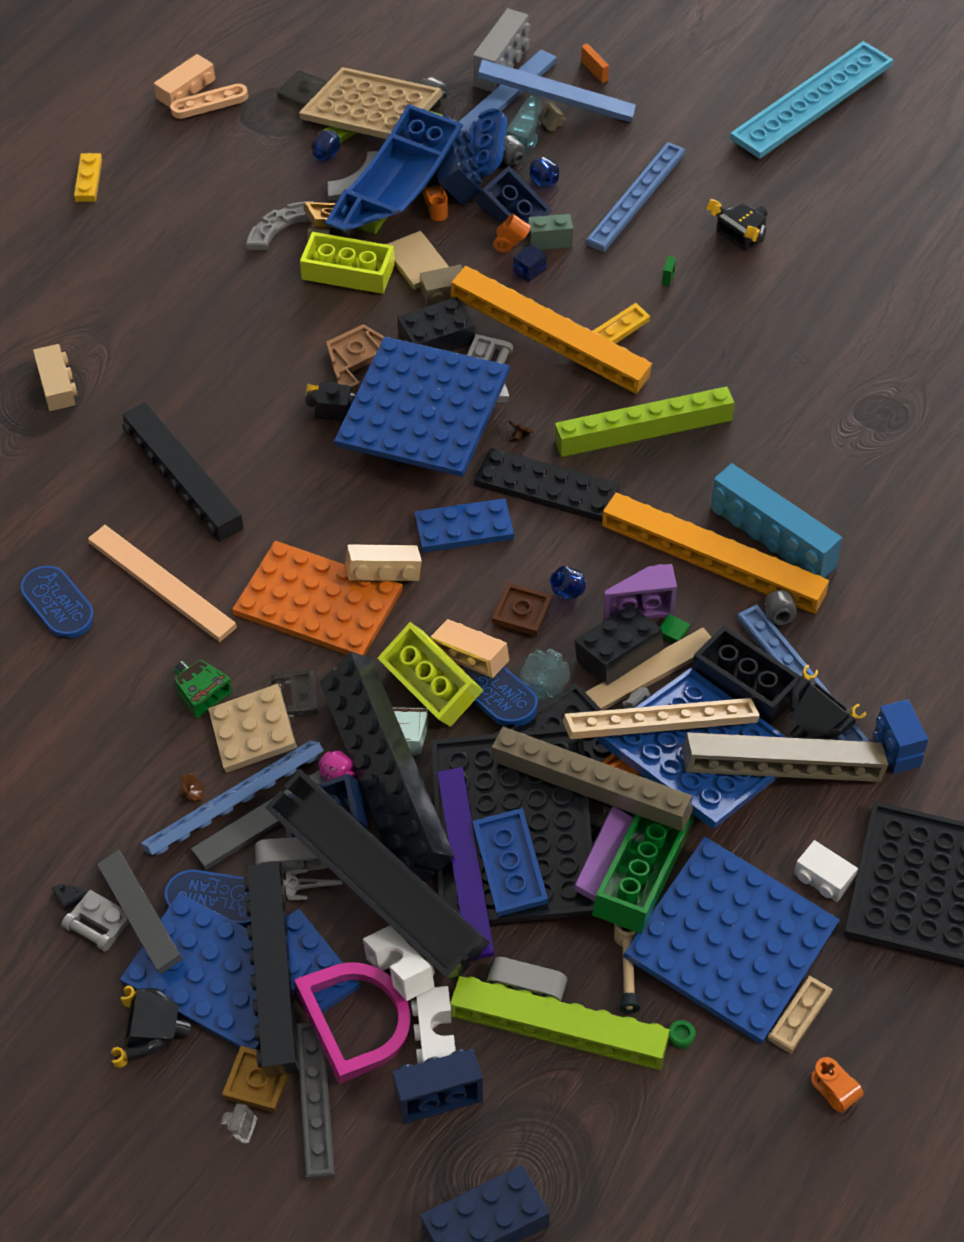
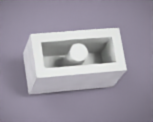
(825, 871)

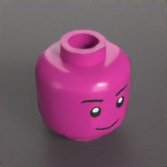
(335, 764)

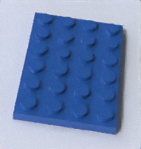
(215, 972)

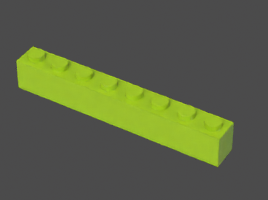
(644, 421)
(560, 1022)

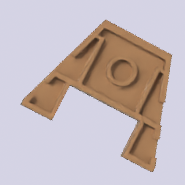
(351, 352)

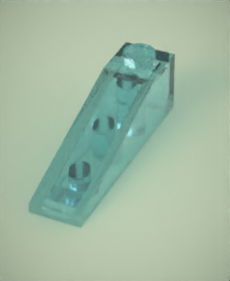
(526, 122)

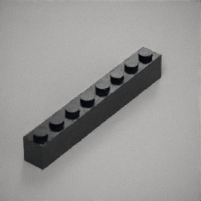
(182, 472)
(272, 970)

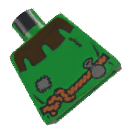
(201, 686)

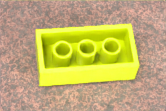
(347, 262)
(430, 674)

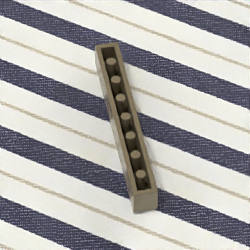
(784, 757)
(593, 779)

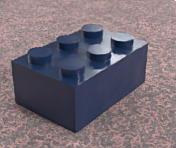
(438, 1085)

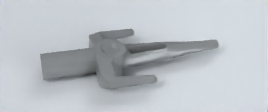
(293, 884)

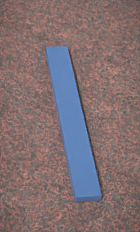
(556, 90)
(504, 95)
(635, 197)
(774, 644)

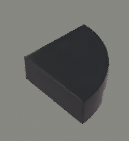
(68, 895)

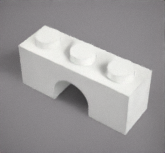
(409, 971)
(432, 1009)

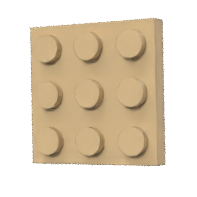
(252, 728)

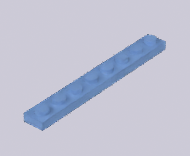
(224, 803)

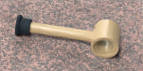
(629, 999)

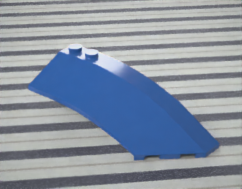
(398, 169)

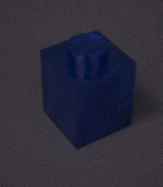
(529, 263)

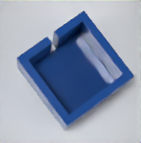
(900, 736)

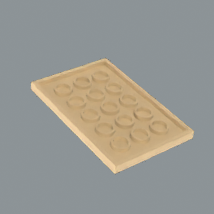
(366, 102)

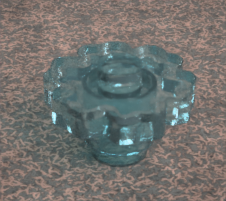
(545, 673)

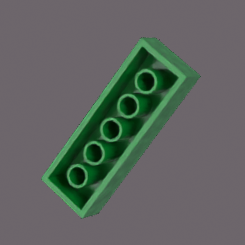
(639, 873)

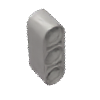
(288, 852)
(528, 977)

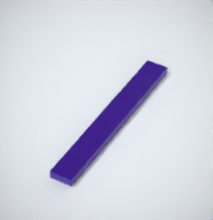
(466, 861)

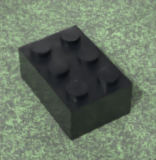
(438, 326)
(619, 644)

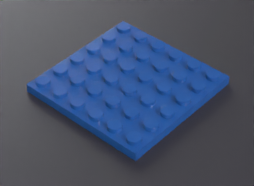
(423, 406)
(660, 756)
(732, 939)

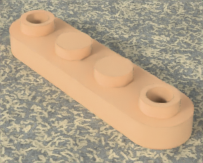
(209, 101)

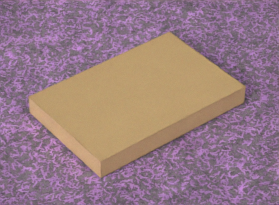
(416, 255)

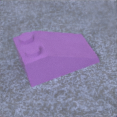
(649, 591)

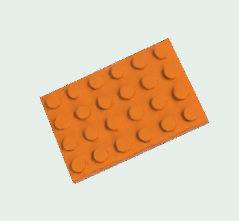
(316, 600)

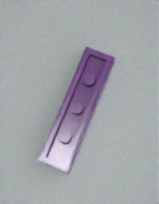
(603, 853)

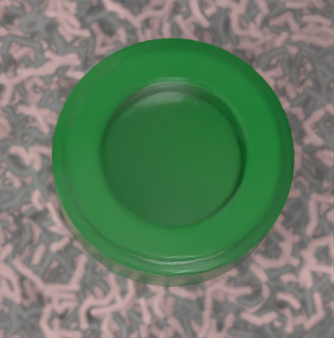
(681, 1034)

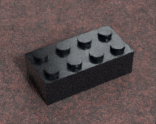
(746, 672)

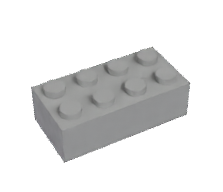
(502, 45)

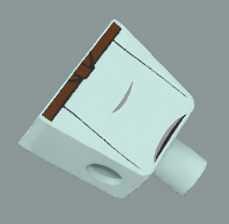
(414, 726)

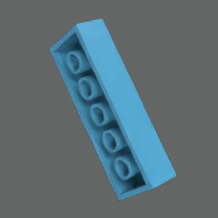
(775, 522)

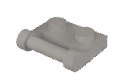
(484, 347)
(101, 914)

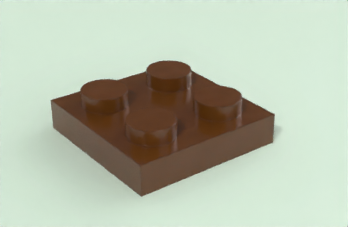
(522, 609)

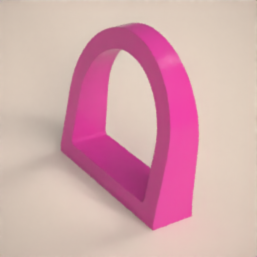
(317, 981)

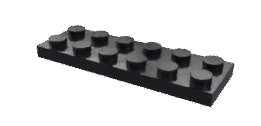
(545, 484)

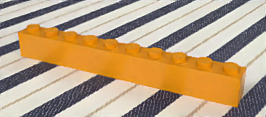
(551, 329)
(713, 552)

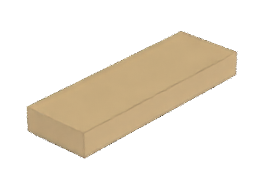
(800, 1014)

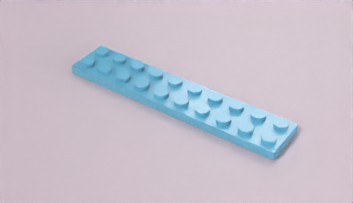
(811, 99)

